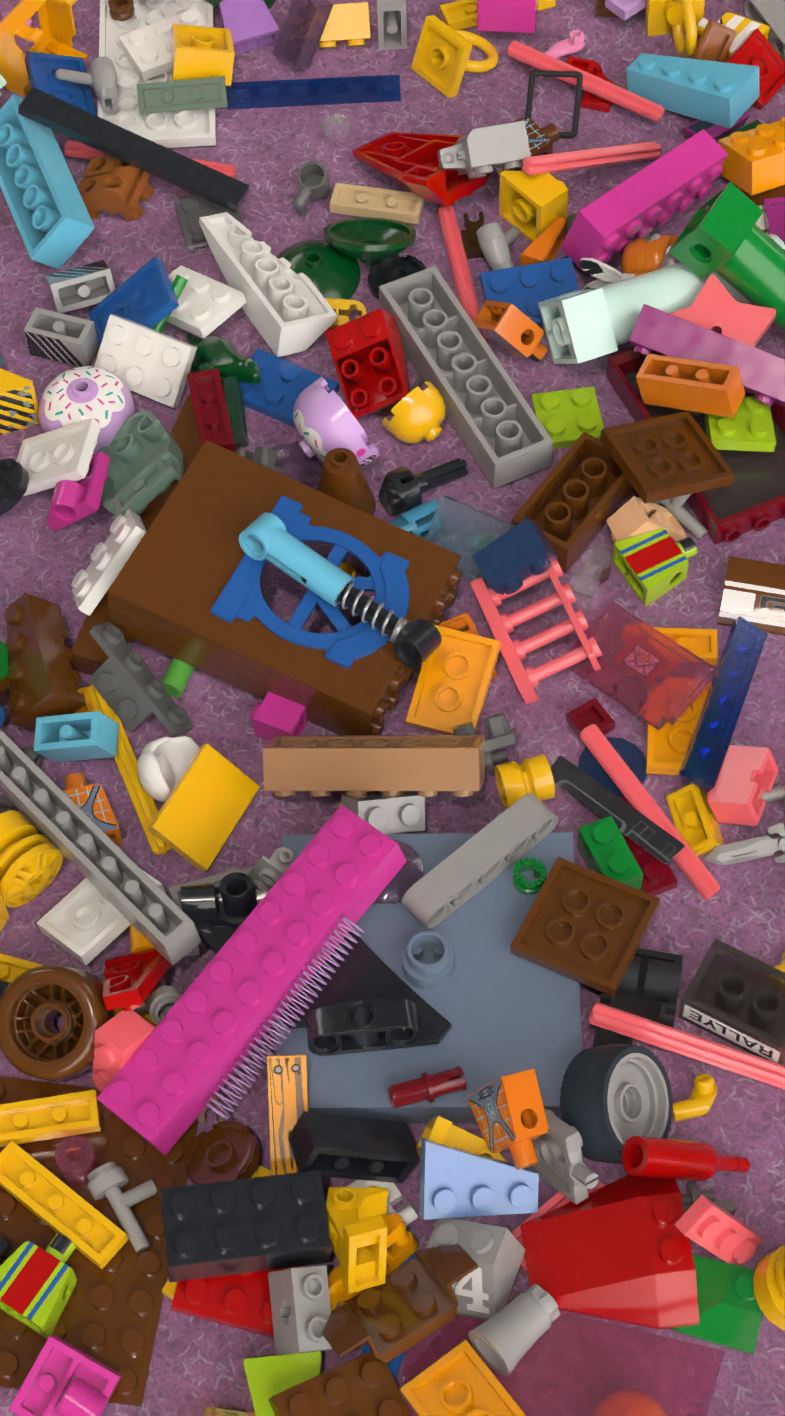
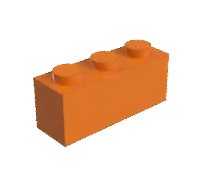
(690, 385)

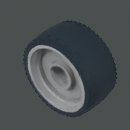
(614, 1096)

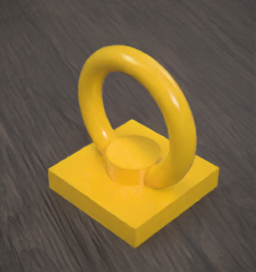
(675, 18)
(444, 55)

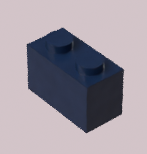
(515, 557)

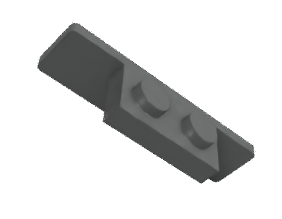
(131, 686)

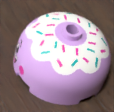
(84, 395)
(329, 424)

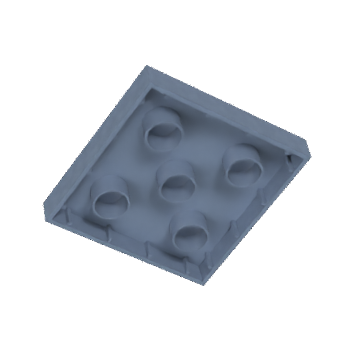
(500, 1006)

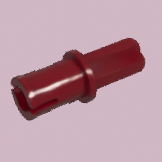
(426, 1087)

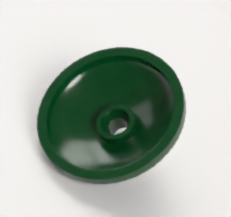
(369, 237)
(328, 269)

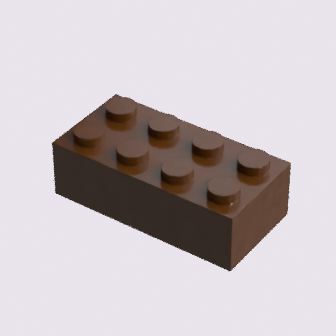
(577, 499)

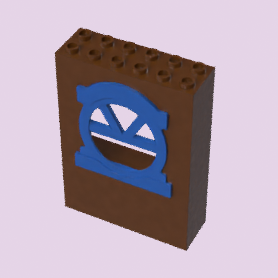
(203, 603)

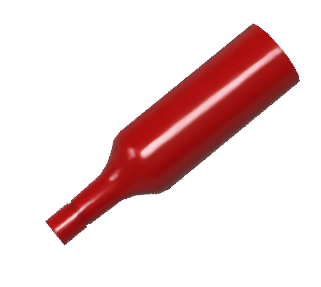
(677, 1159)

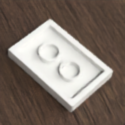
(151, 45)
(203, 303)
(146, 360)
(58, 455)
(107, 561)
(85, 921)

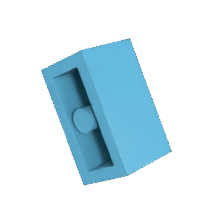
(76, 737)

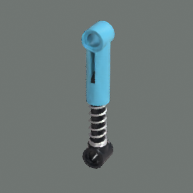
(269, 540)

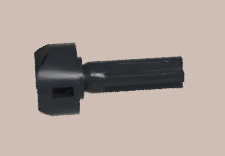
(409, 487)

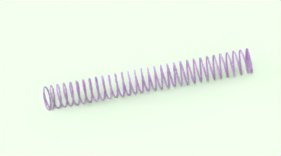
(281, 1011)

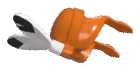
(637, 259)

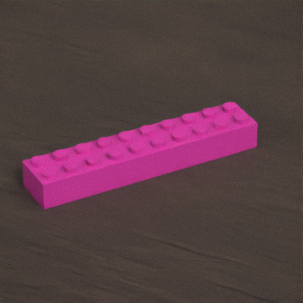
(230, 1000)

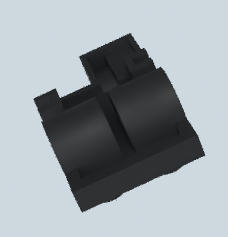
(646, 991)

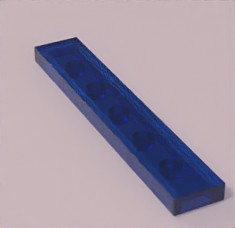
(313, 92)
(723, 704)

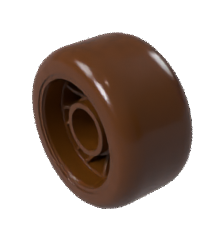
(28, 1016)

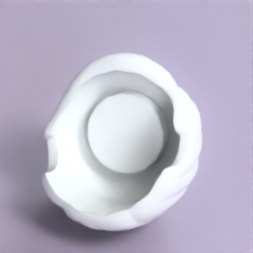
(164, 763)

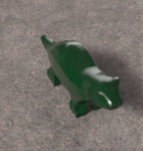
(221, 354)

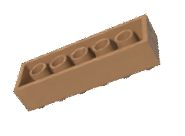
(374, 764)

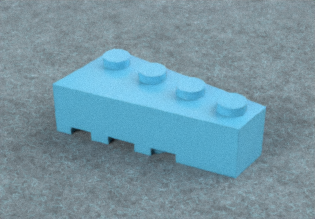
(695, 87)

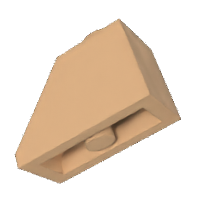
(639, 518)

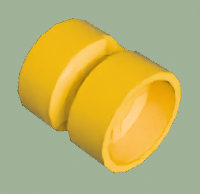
(518, 780)

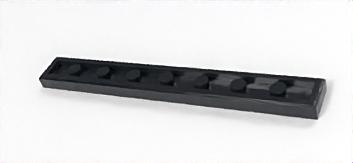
(133, 149)

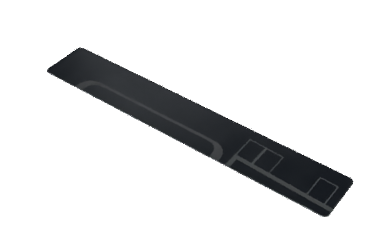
(606, 804)

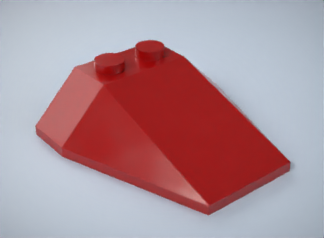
(414, 164)
(617, 1255)

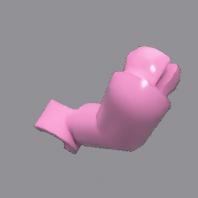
(567, 46)

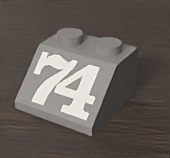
(498, 1261)

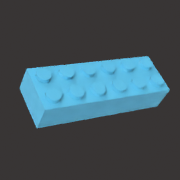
(40, 189)

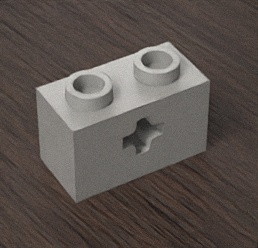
(299, 1309)

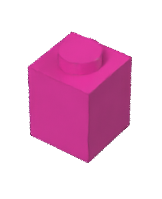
(278, 717)

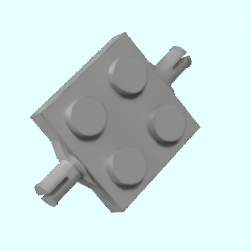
(562, 1160)

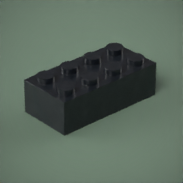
(245, 1225)

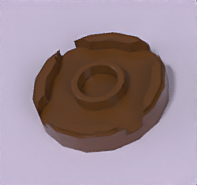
(222, 1154)

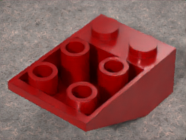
(369, 362)

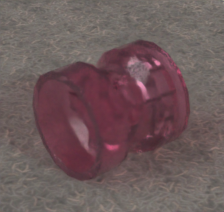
(81, 1165)

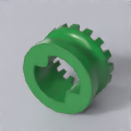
(519, 880)

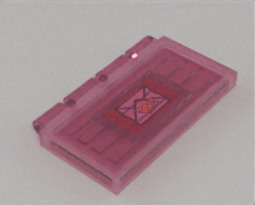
(643, 667)

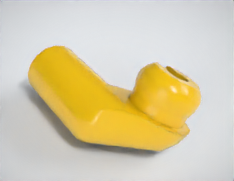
(699, 1101)

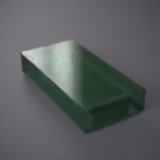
(236, 411)

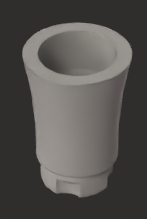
(514, 1329)

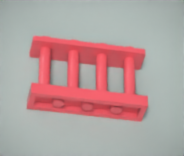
(516, 651)

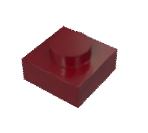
(588, 714)

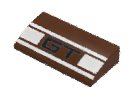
(755, 593)

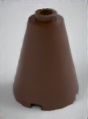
(345, 480)

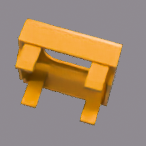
(53, 37)

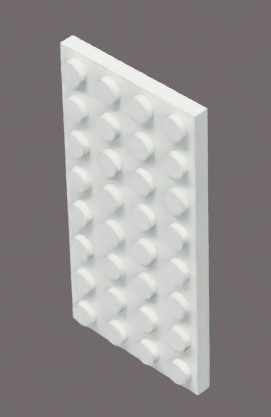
(167, 129)

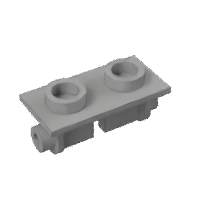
(268, 871)

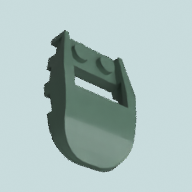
(140, 464)

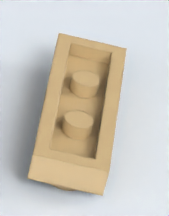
(376, 203)

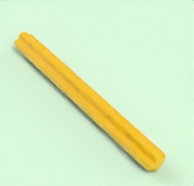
(127, 766)

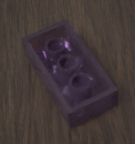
(302, 32)

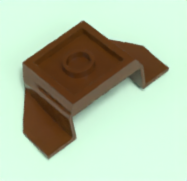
(404, 1309)

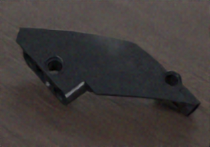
(360, 1006)

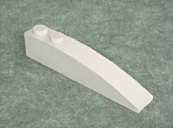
(279, 302)

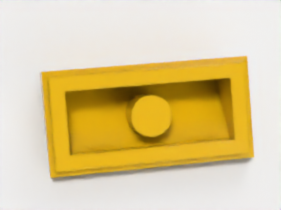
(695, 819)

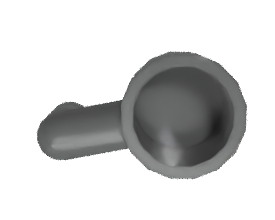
(314, 185)

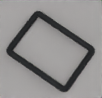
(577, 96)

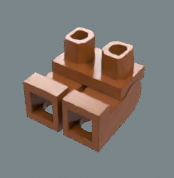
(114, 188)

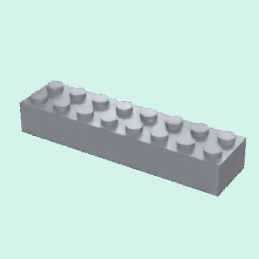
(475, 386)

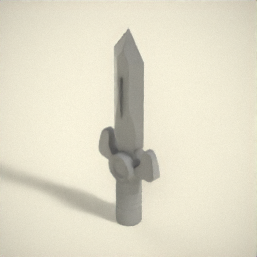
(751, 848)

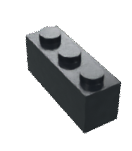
(353, 1147)

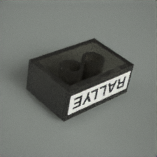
(738, 1001)

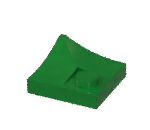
(725, 1306)

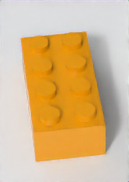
(756, 157)

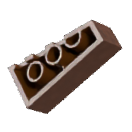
(39, 662)

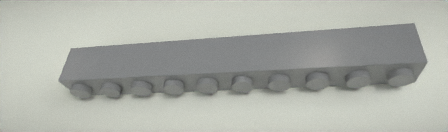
(95, 854)

